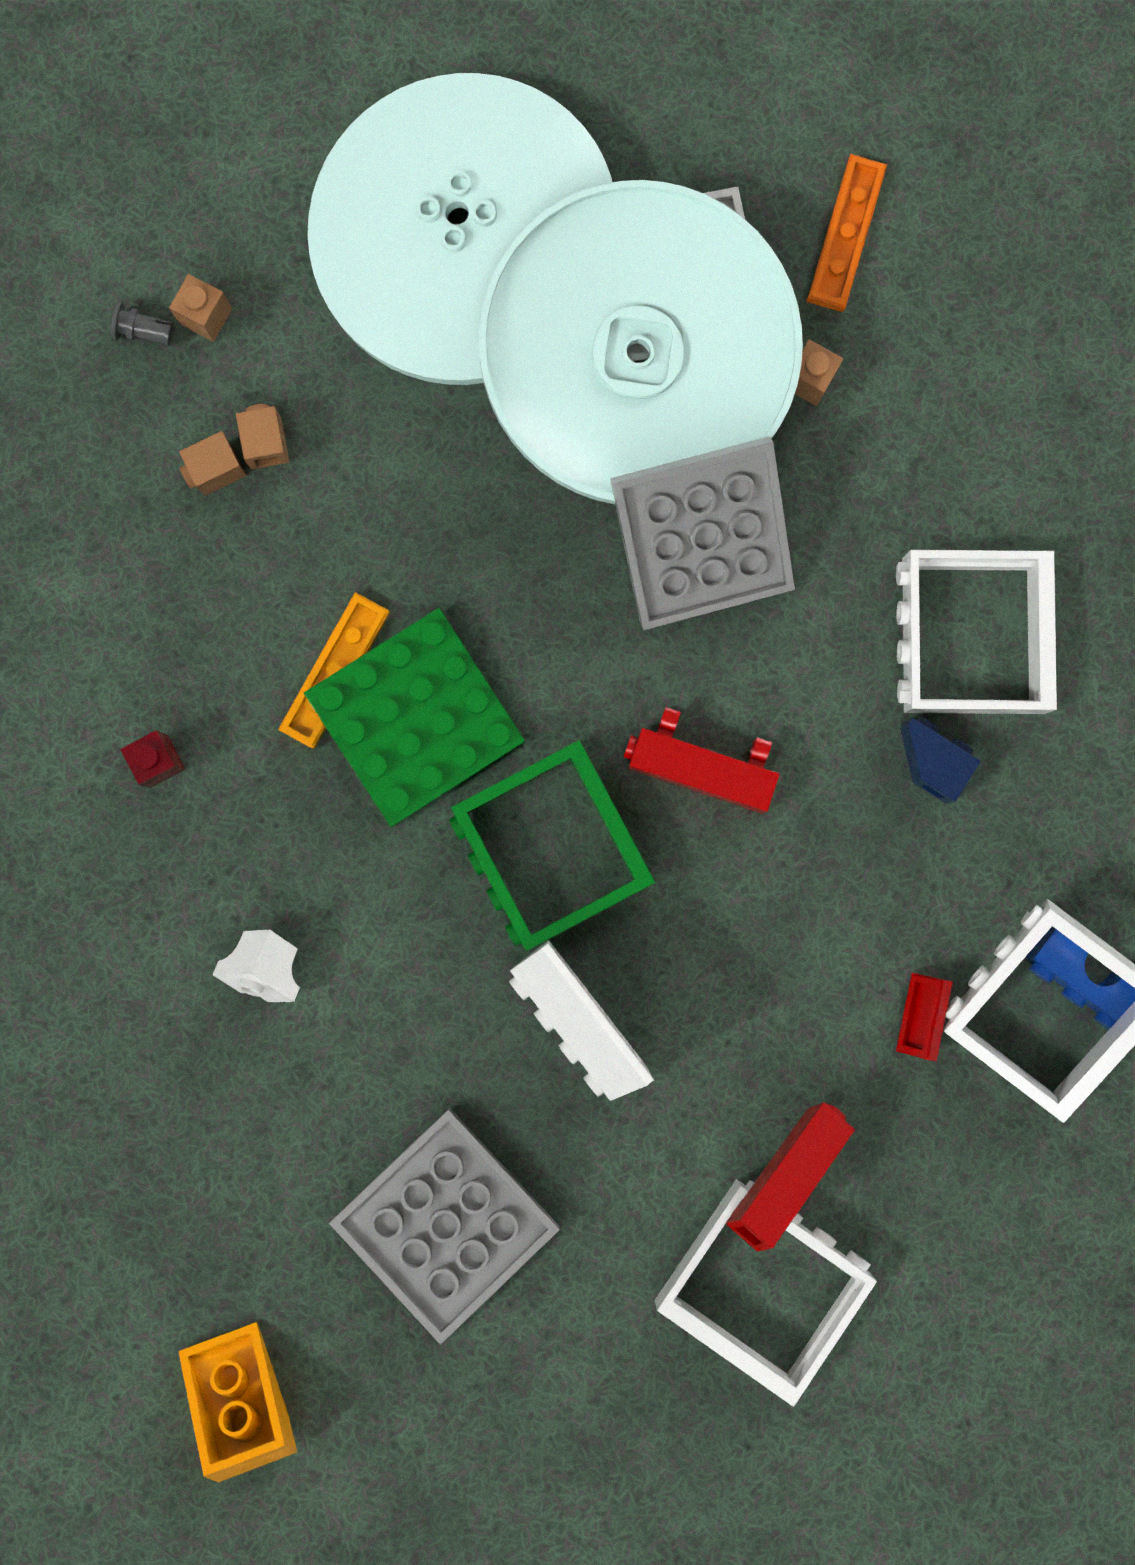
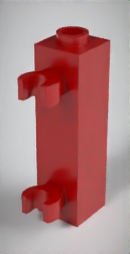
(702, 769)
(790, 1176)

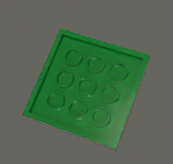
(414, 717)

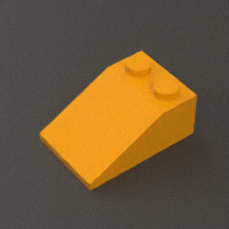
(235, 1404)

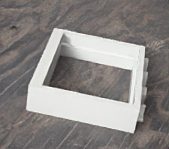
(1040, 628)
(986, 981)
(785, 1385)

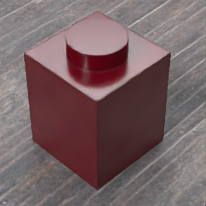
(152, 759)

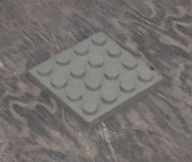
(704, 532)
(444, 1225)

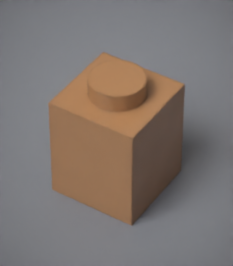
(200, 307)
(816, 372)
(262, 436)
(211, 464)

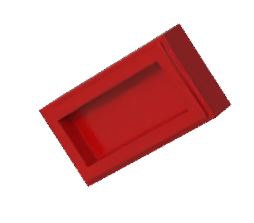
(924, 1017)

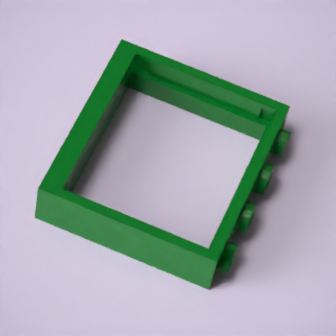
(609, 815)

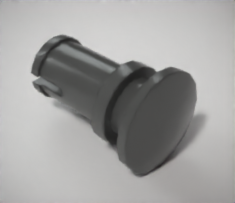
(140, 326)

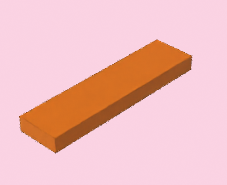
(846, 233)

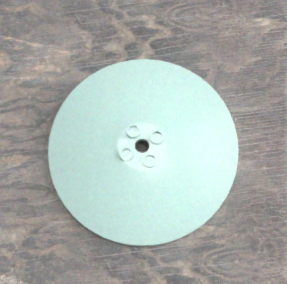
(381, 206)
(648, 271)

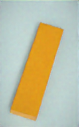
(349, 641)

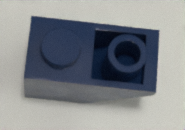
(936, 762)

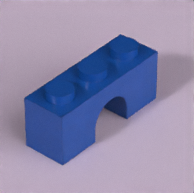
(1064, 962)

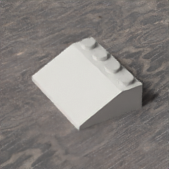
(580, 1022)

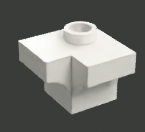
(260, 967)

